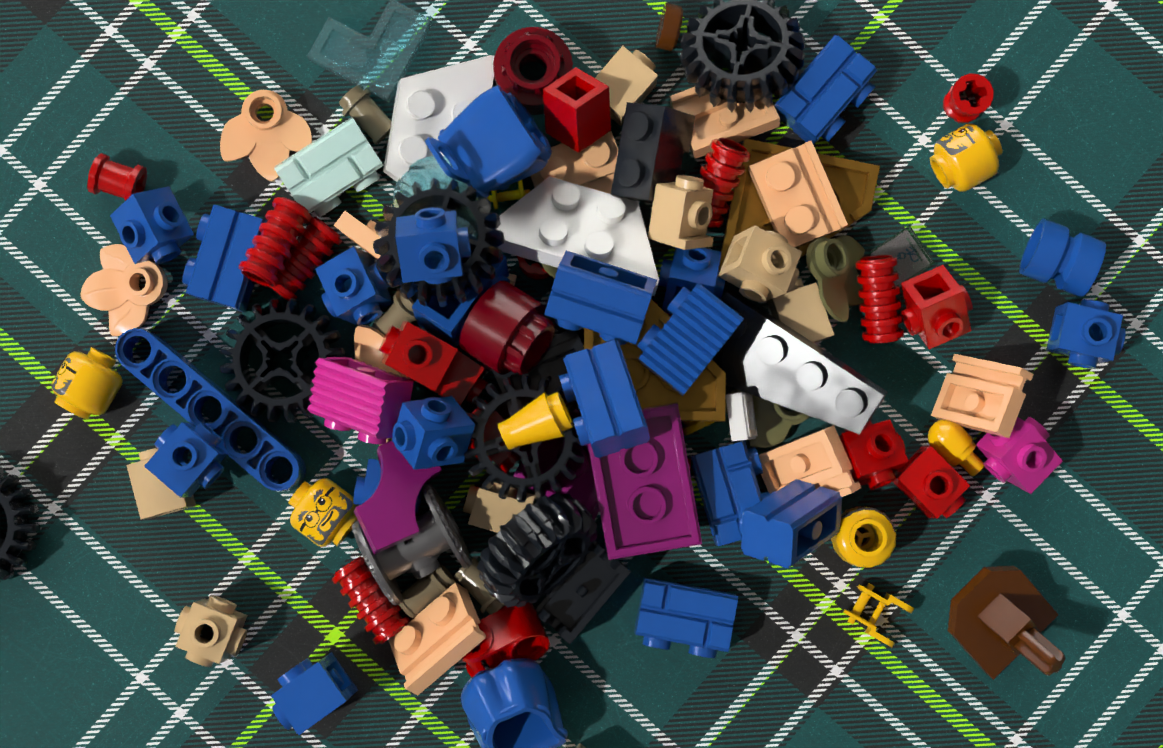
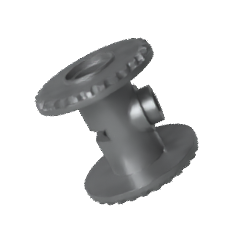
(419, 553)

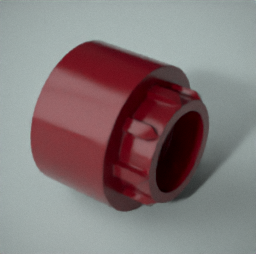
(529, 46)
(507, 330)

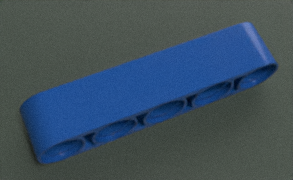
(189, 405)

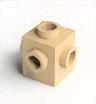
(761, 264)
(227, 629)

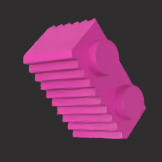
(358, 397)

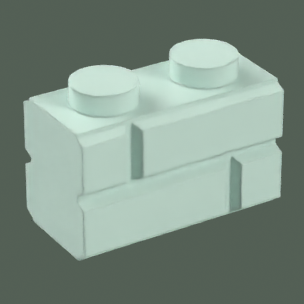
(330, 167)

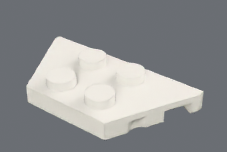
(429, 104)
(579, 220)

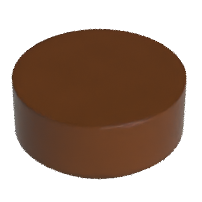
(669, 27)

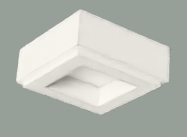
(741, 416)

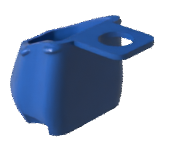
(491, 143)
(513, 707)

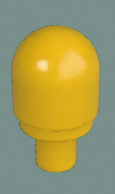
(955, 445)

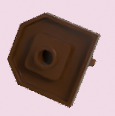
(1001, 618)

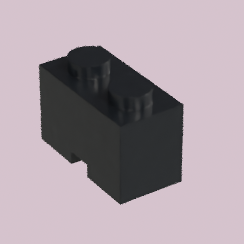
(650, 150)

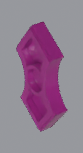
(390, 512)

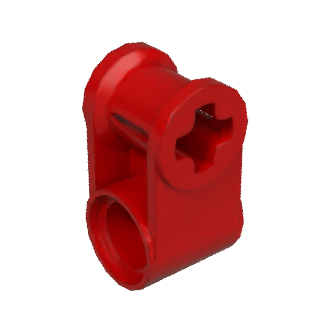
(509, 635)

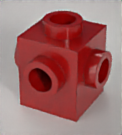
(936, 307)
(875, 454)

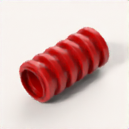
(721, 174)
(275, 241)
(308, 254)
(879, 299)
(370, 601)

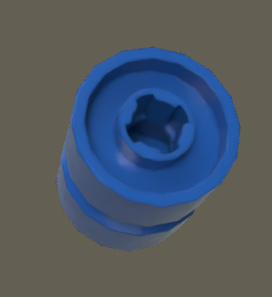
(1058, 256)

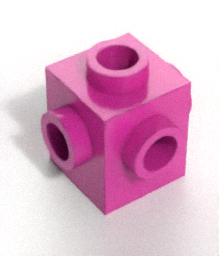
(1022, 458)

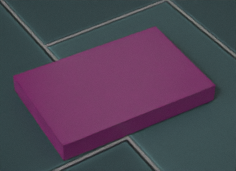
(648, 490)

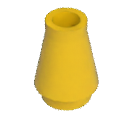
(537, 422)

